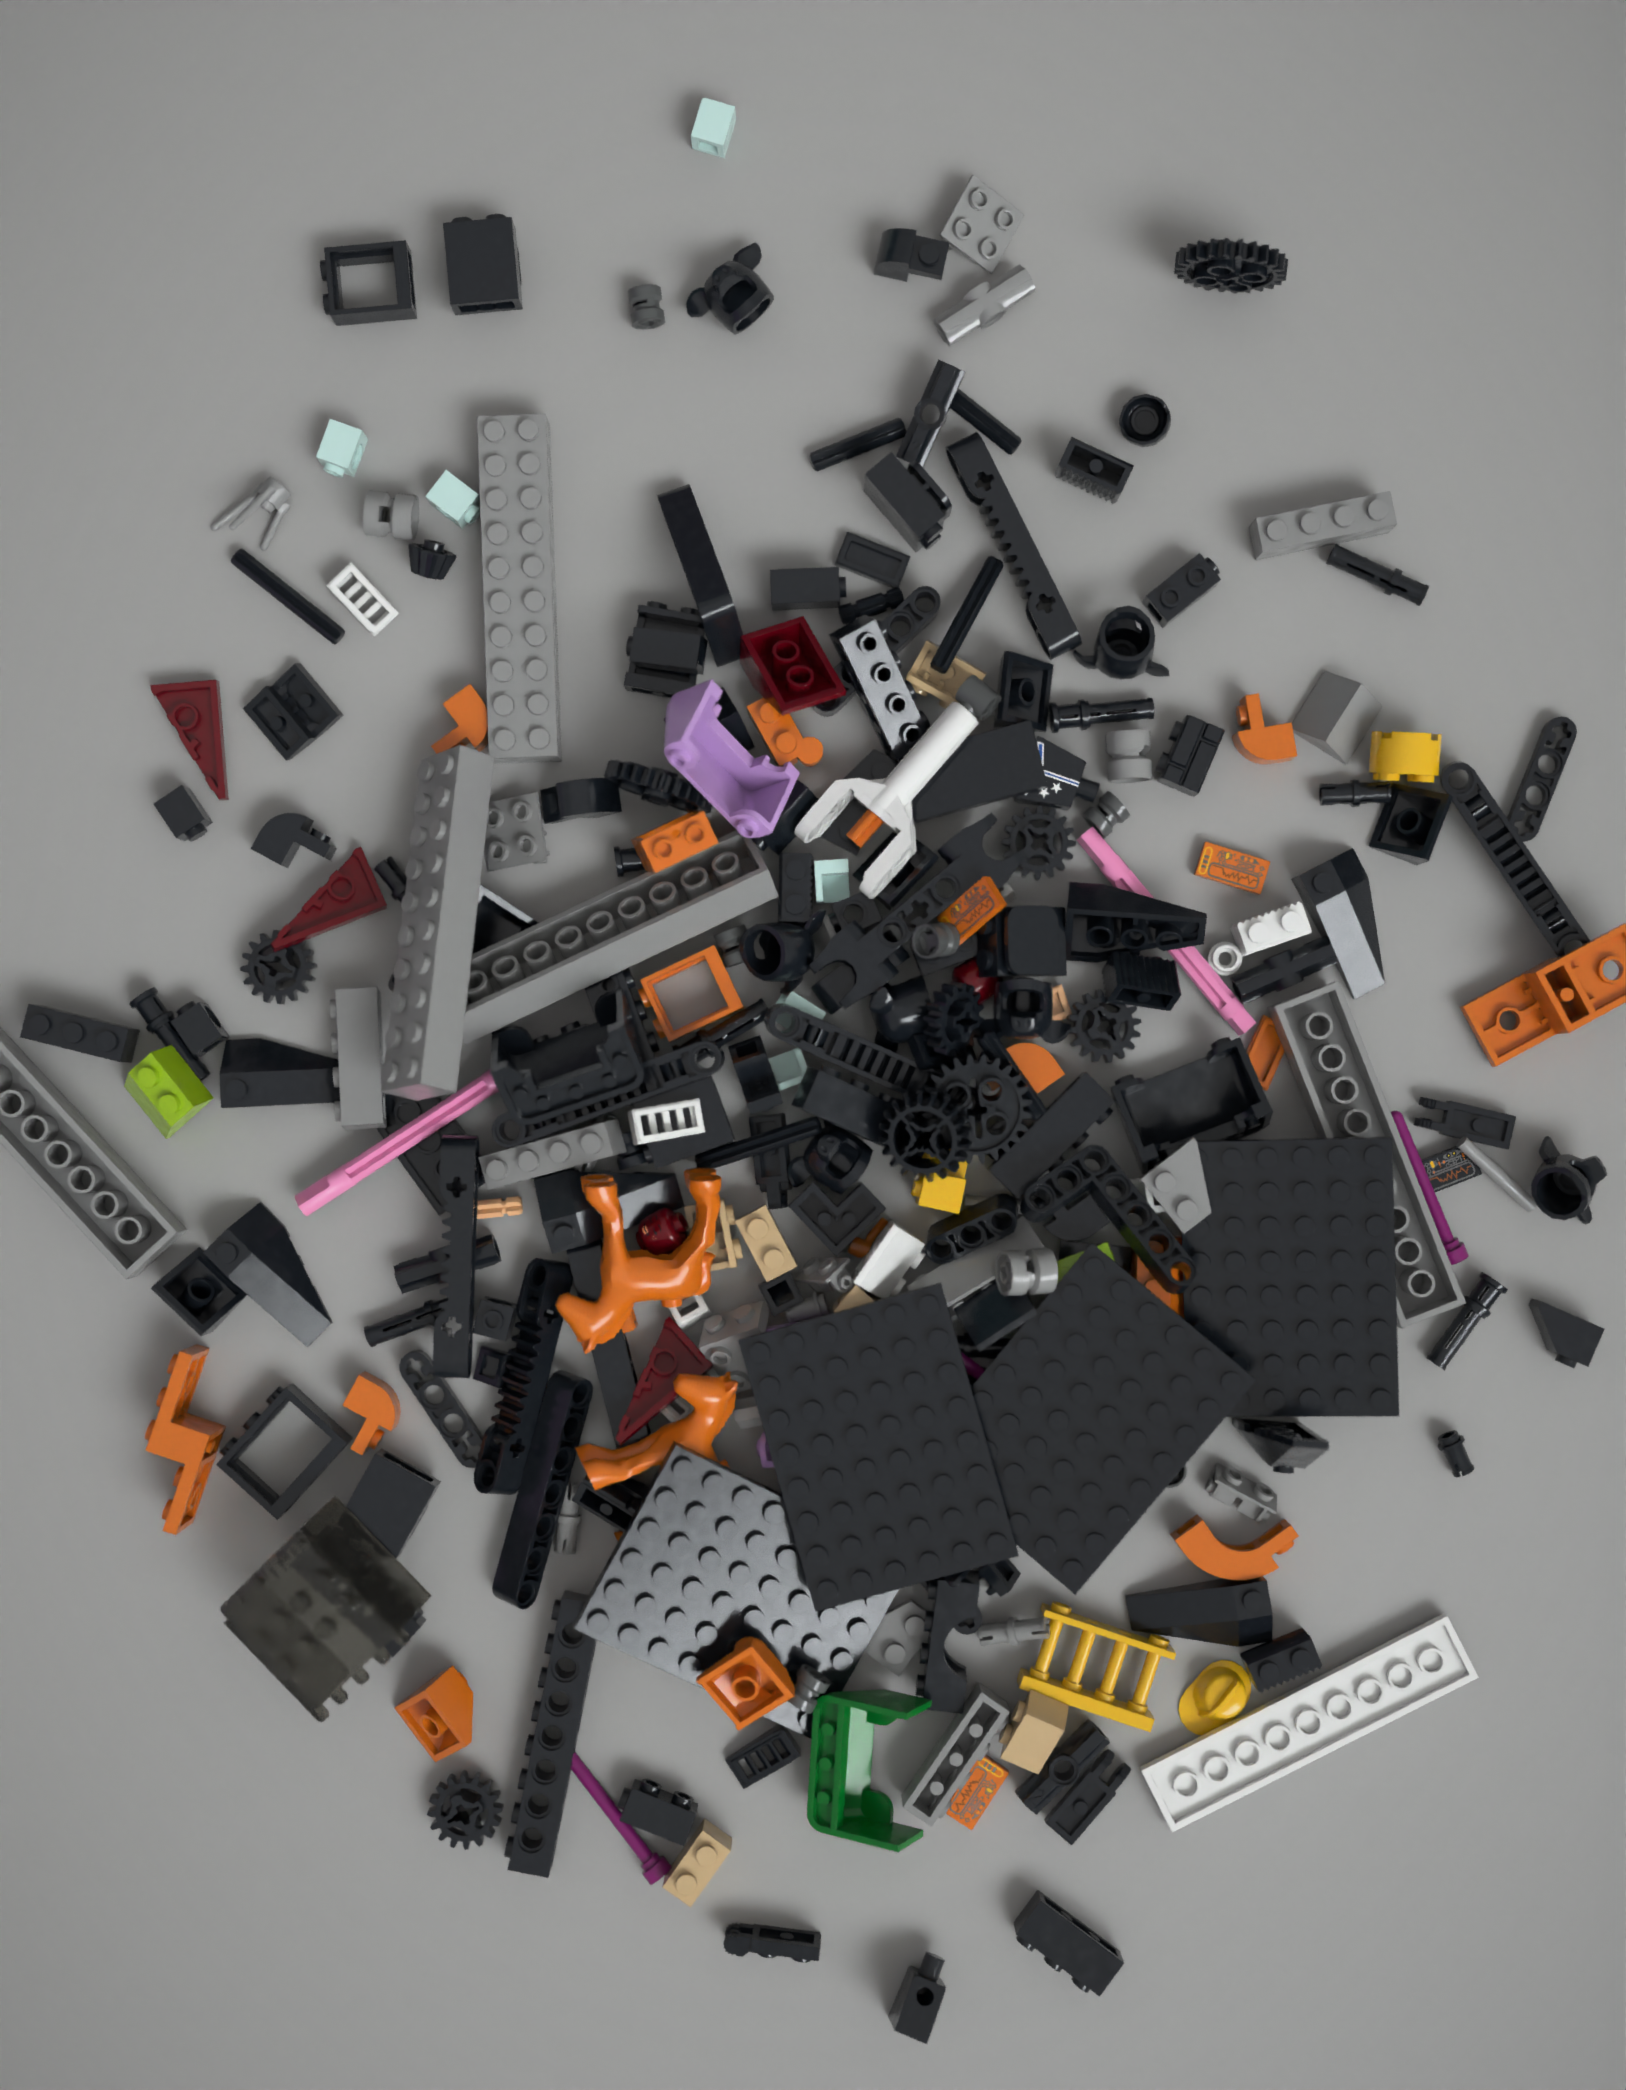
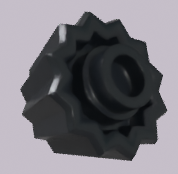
(430, 559)

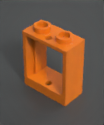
(674, 841)
(650, 998)

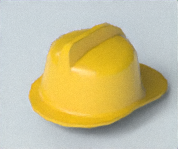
(1214, 1697)

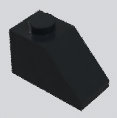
(1566, 1334)

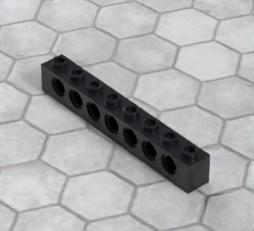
(537, 1856)

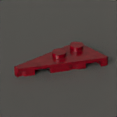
(197, 716)
(343, 899)
(655, 1389)

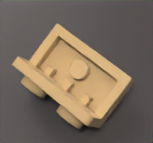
(943, 686)
(725, 1247)

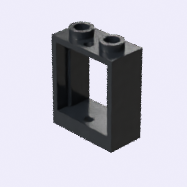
(369, 254)

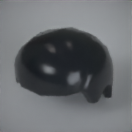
(1145, 420)

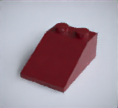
(789, 666)

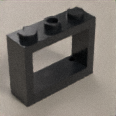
(255, 1425)

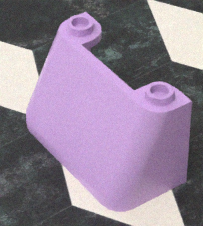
(738, 785)

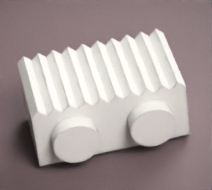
(1271, 928)

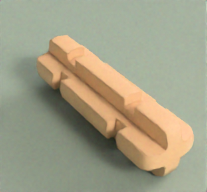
(498, 1207)

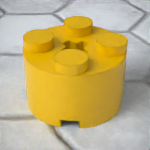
(1406, 754)

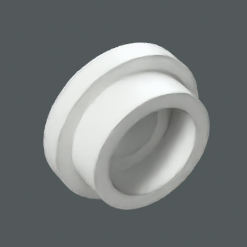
(1234, 954)

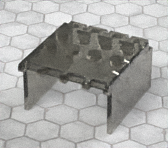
(325, 1607)

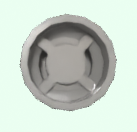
(403, 515)
(1129, 756)
(1023, 1272)

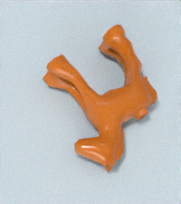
(637, 1273)
(712, 1403)

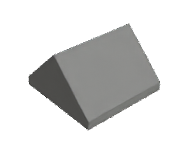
(1336, 716)

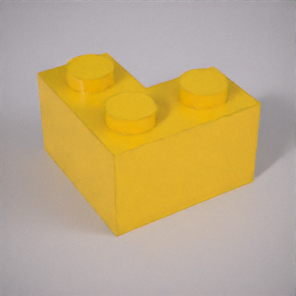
(941, 1193)

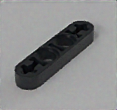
(1545, 782)
(439, 1411)

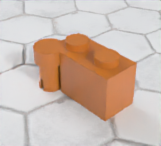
(783, 736)

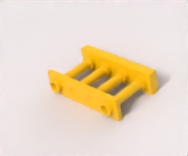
(1070, 1689)

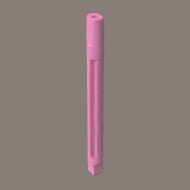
(1187, 958)
(395, 1144)

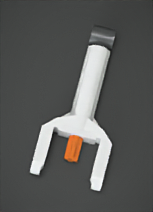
(891, 798)

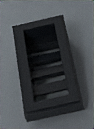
(777, 1732)

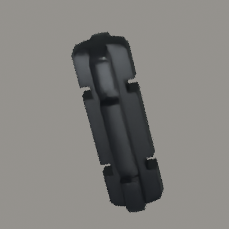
(871, 605)

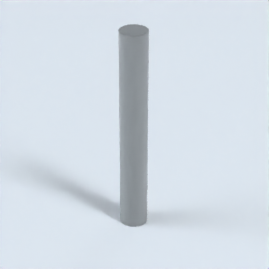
(1496, 1174)

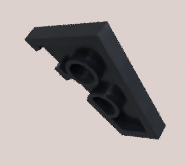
(873, 766)

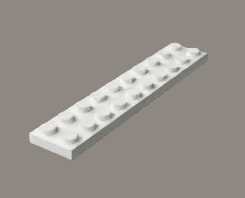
(1308, 1722)

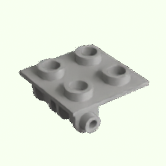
(981, 224)
(515, 832)

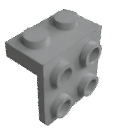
(721, 1336)

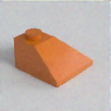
(440, 1713)

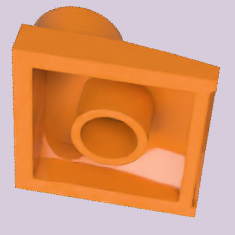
(748, 1682)

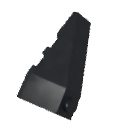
(1342, 910)
(1114, 919)
(274, 1074)
(574, 1222)
(267, 1268)
(1282, 1443)
(1206, 1611)

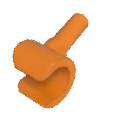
(860, 1247)

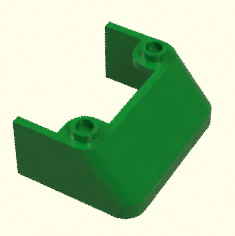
(842, 1765)

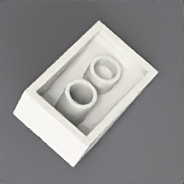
(888, 1261)

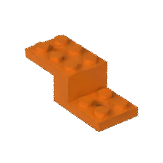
(1550, 998)
(184, 1438)

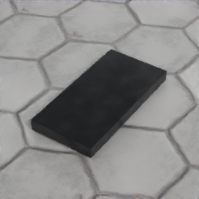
(983, 772)
(424, 1158)

